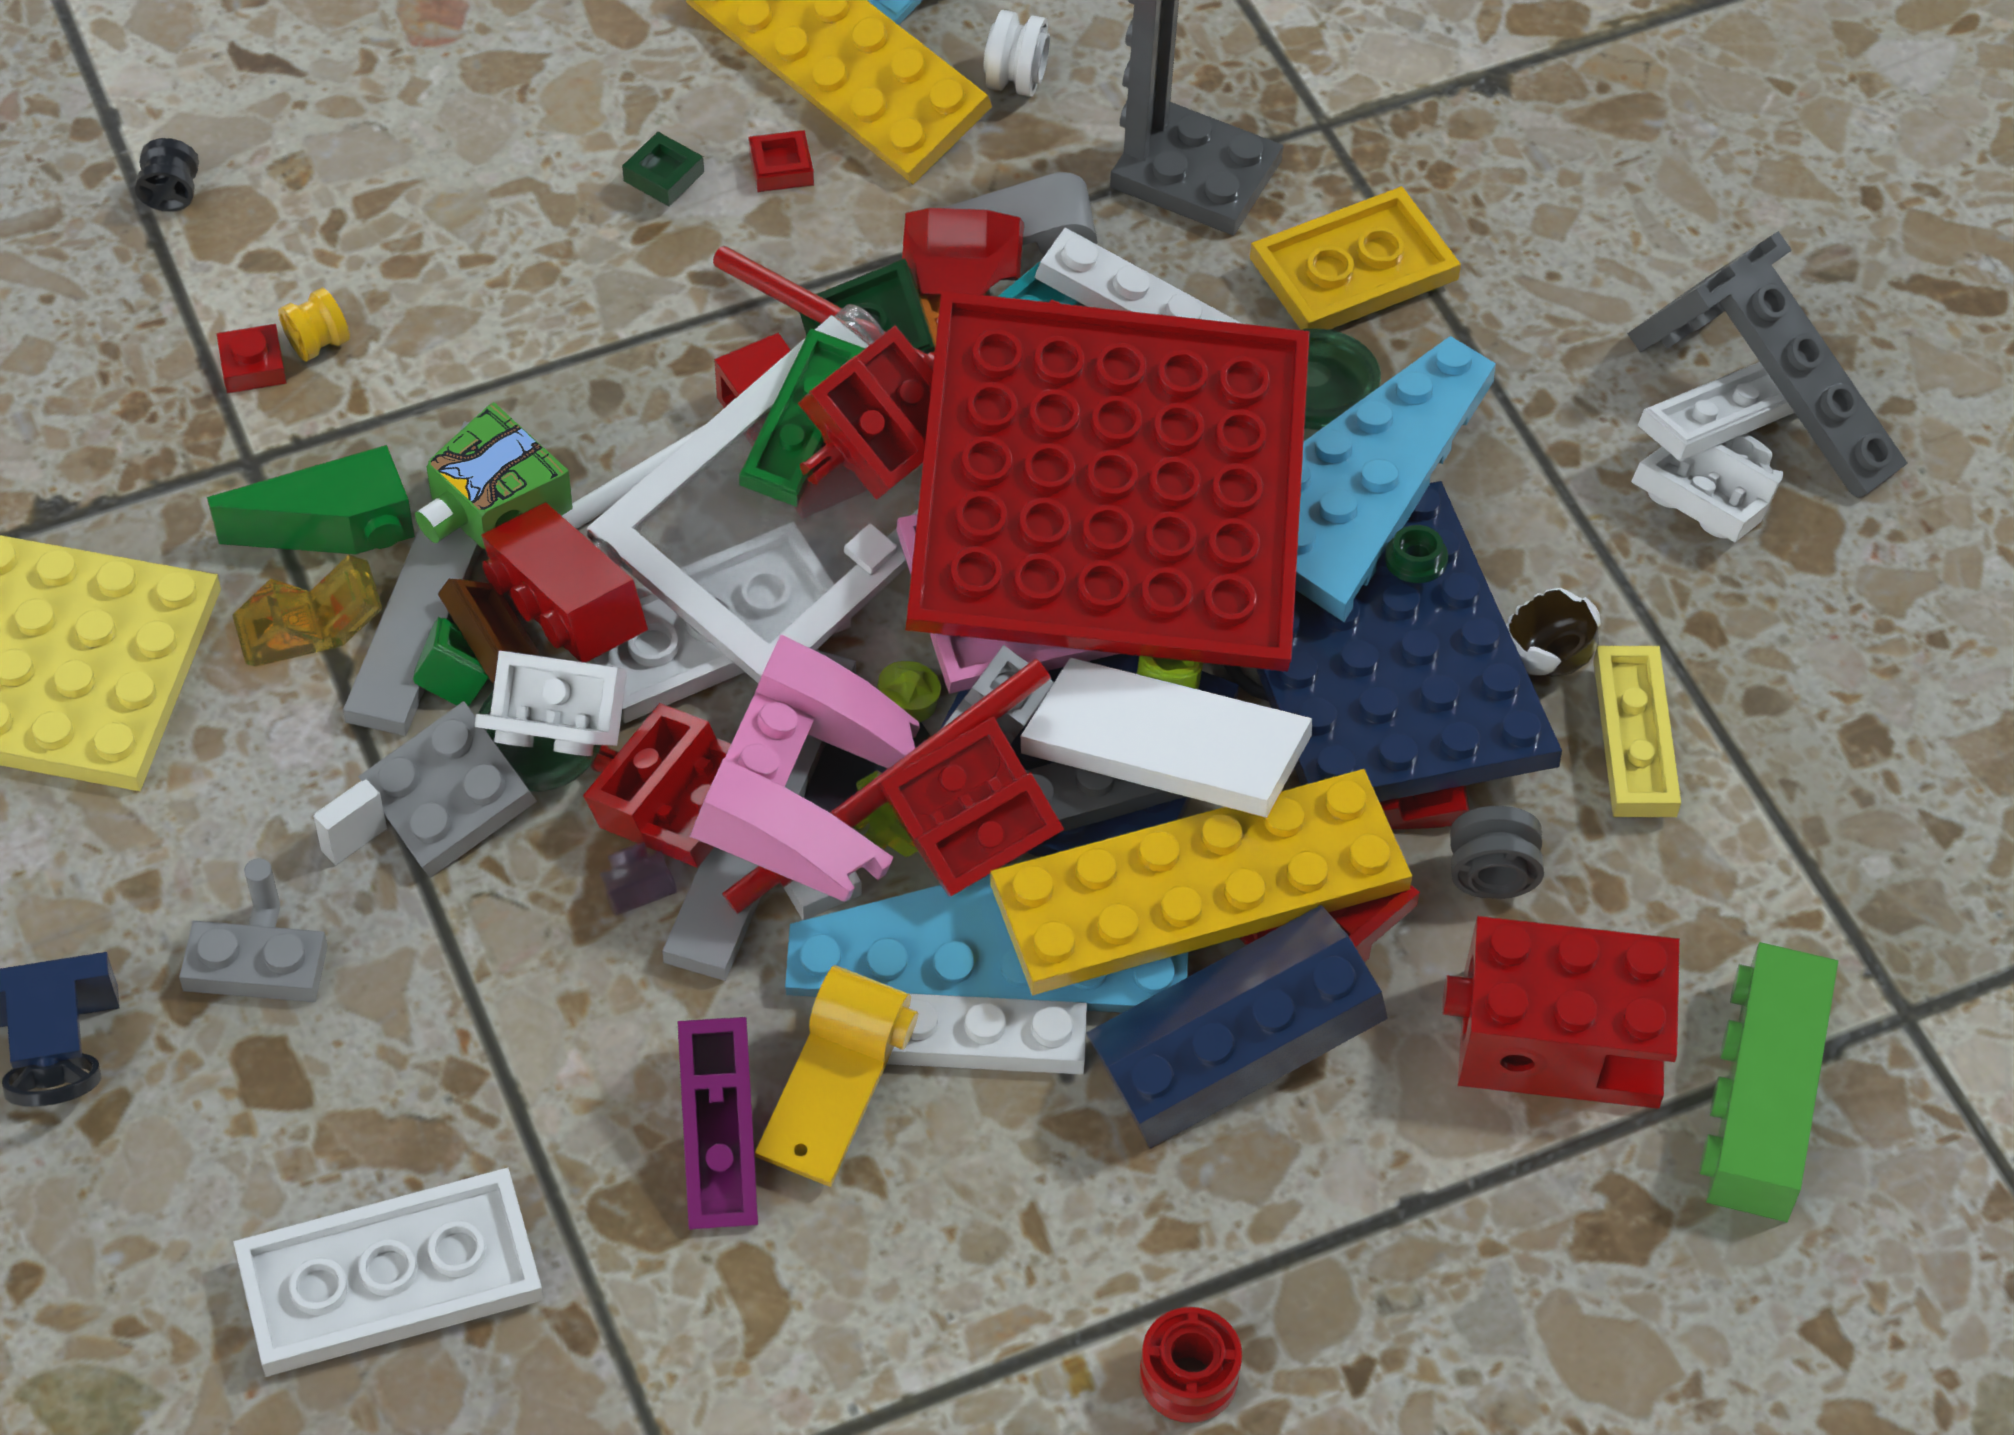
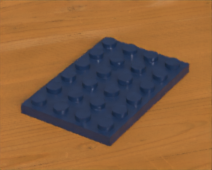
(1414, 679)

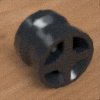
(167, 174)

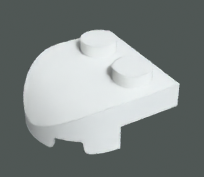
(1720, 487)

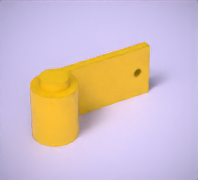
(847, 1049)

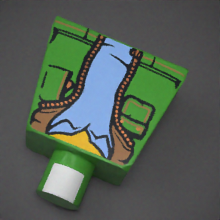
(489, 478)

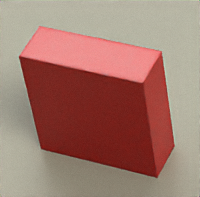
(781, 161)

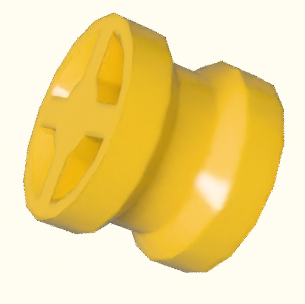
(314, 324)

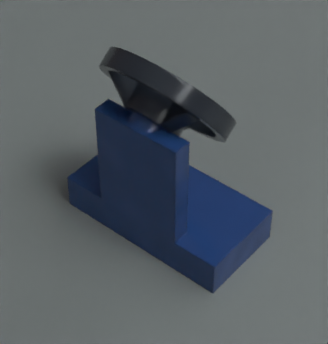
(42, 1018)

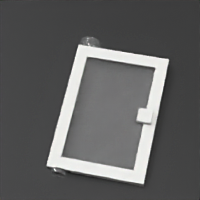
(747, 562)

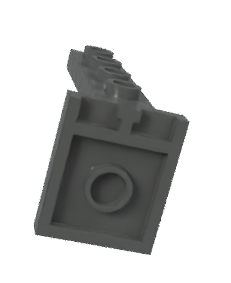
(1177, 153)
(1792, 357)

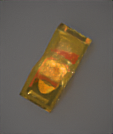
(295, 622)

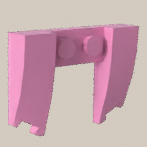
(748, 803)

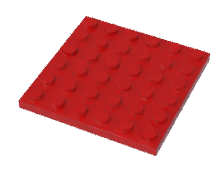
(1111, 482)

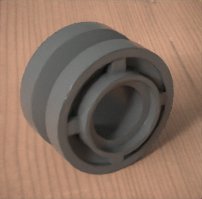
(1496, 852)

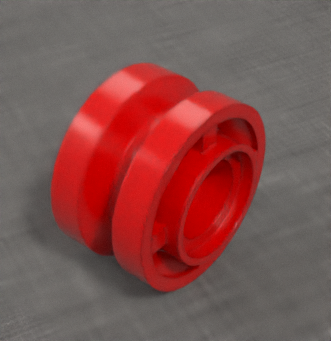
(1197, 1335)

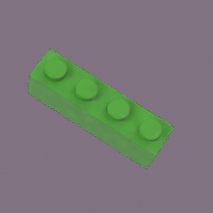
(1771, 1081)

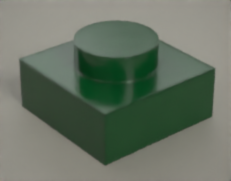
(663, 168)

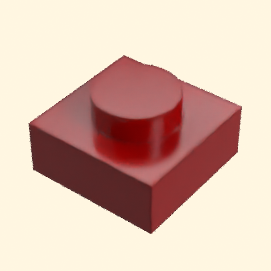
(251, 358)

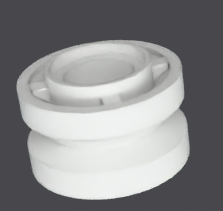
(1016, 53)

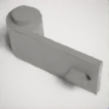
(1044, 206)

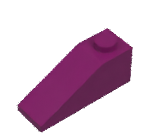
(717, 1123)

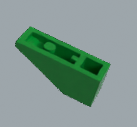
(324, 508)

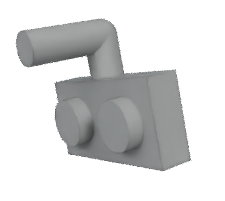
(255, 956)

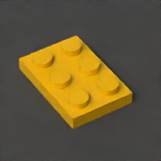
(1355, 261)

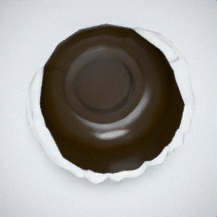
(1555, 632)

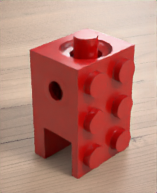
(1566, 1011)

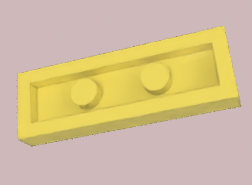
(1636, 731)

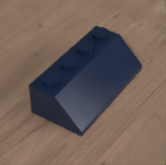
(1238, 1024)

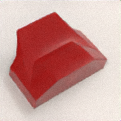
(962, 249)

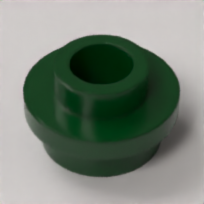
(1416, 554)

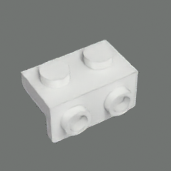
(555, 700)

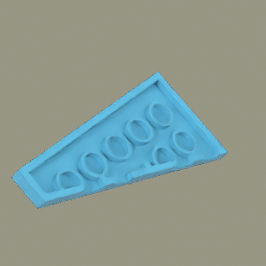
(1374, 467)
(951, 949)

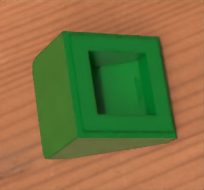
(449, 665)

